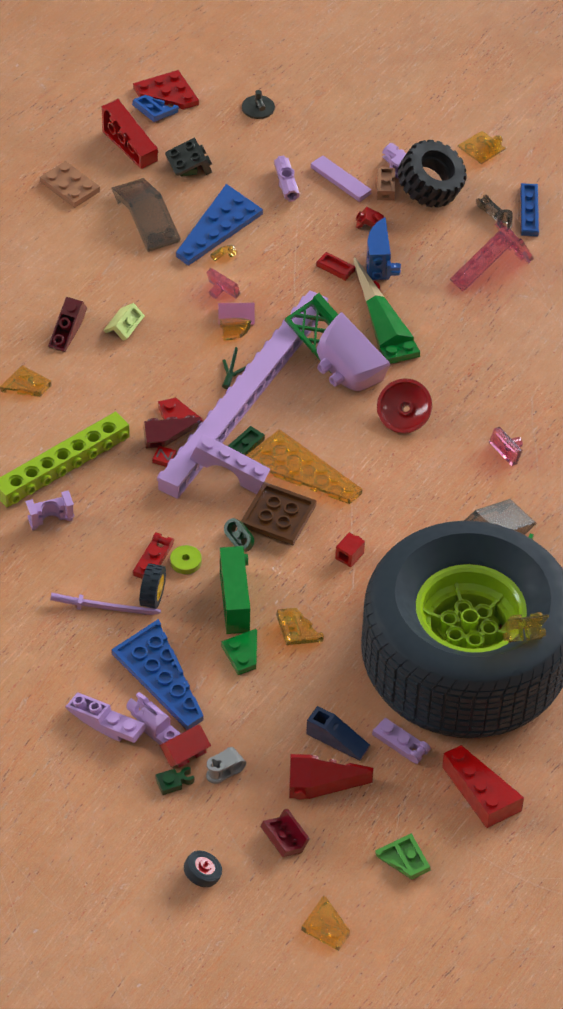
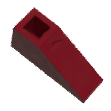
(67, 323)
(166, 431)

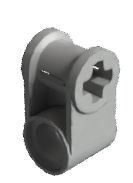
(224, 765)

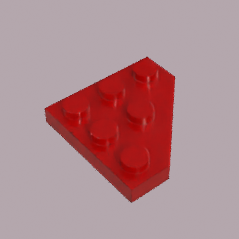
(168, 88)

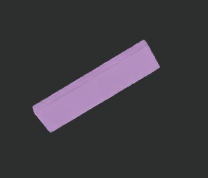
(341, 178)

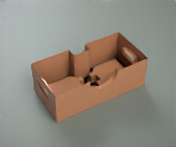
(386, 182)

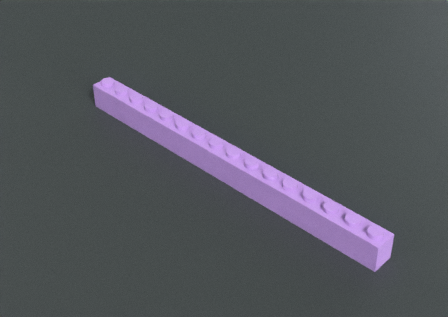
(236, 401)

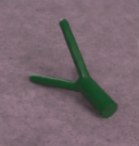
(229, 371)

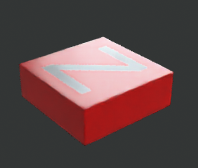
(163, 456)

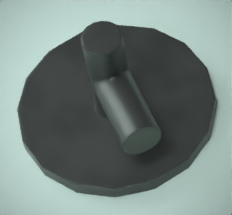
(258, 106)

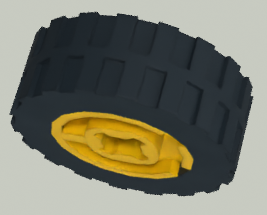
(152, 585)

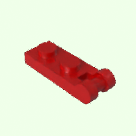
(153, 553)

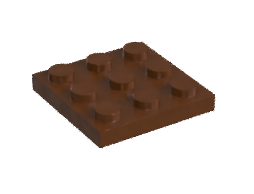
(278, 513)

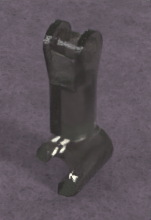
(494, 211)

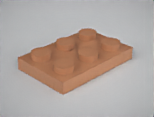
(70, 184)

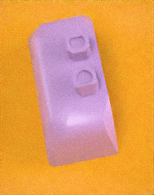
(350, 356)

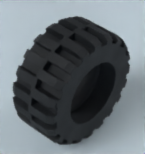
(424, 187)

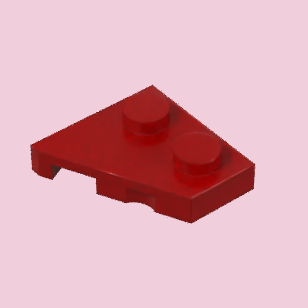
(175, 408)

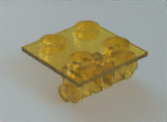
(482, 146)
(517, 623)

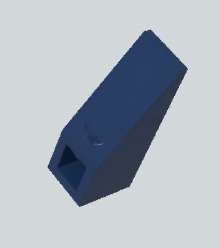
(335, 733)

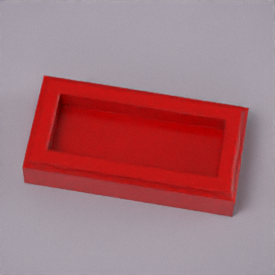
(335, 266)

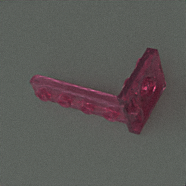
(488, 254)

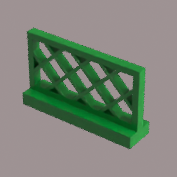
(326, 314)

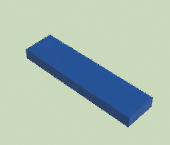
(529, 209)

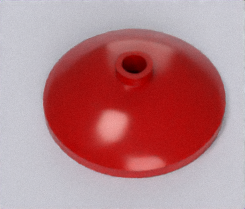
(400, 395)

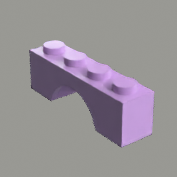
(212, 452)

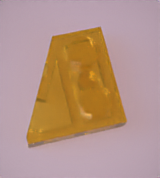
(296, 627)
(326, 925)

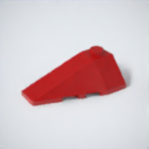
(317, 777)

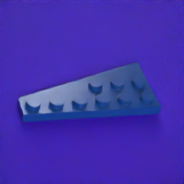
(222, 219)
(156, 667)

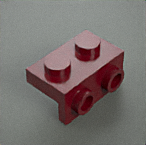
(286, 834)

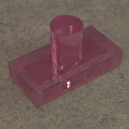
(221, 283)
(508, 448)

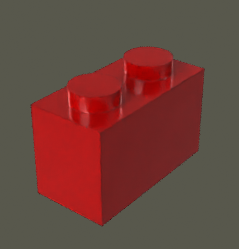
(185, 745)

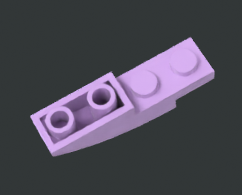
(103, 719)

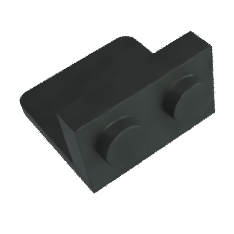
(188, 156)

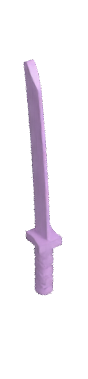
(102, 605)

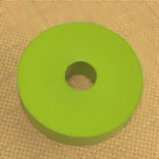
(185, 566)

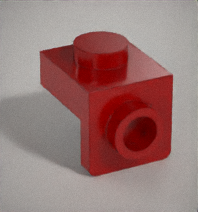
(368, 217)

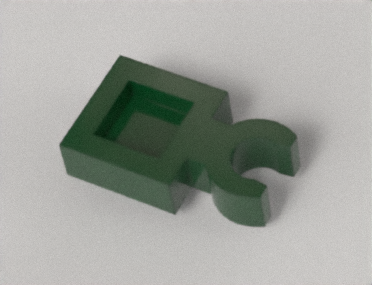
(172, 781)

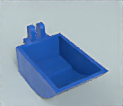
(379, 255)

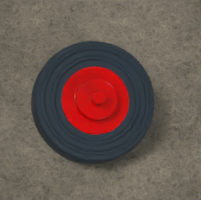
(202, 868)

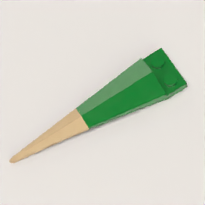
(392, 335)

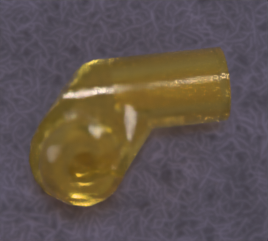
(230, 249)

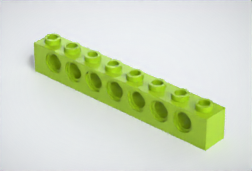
(63, 458)

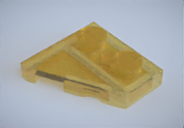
(26, 382)

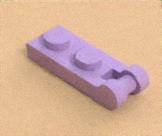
(400, 740)

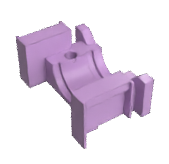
(59, 507)

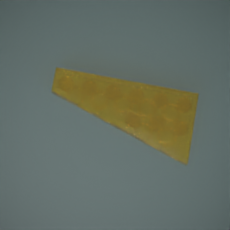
(299, 466)

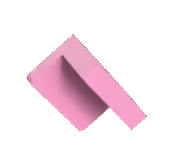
(237, 310)

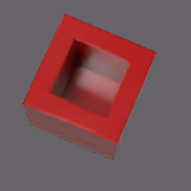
(350, 549)

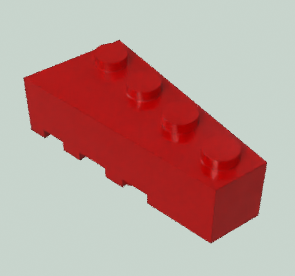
(127, 134)
(481, 787)

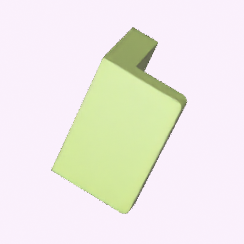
(125, 321)

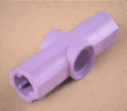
(286, 178)

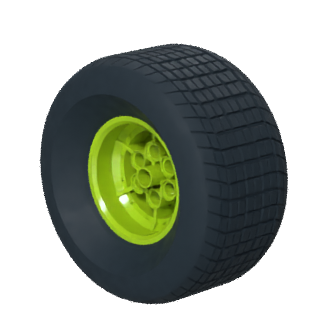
(455, 667)

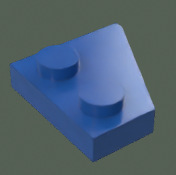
(153, 108)

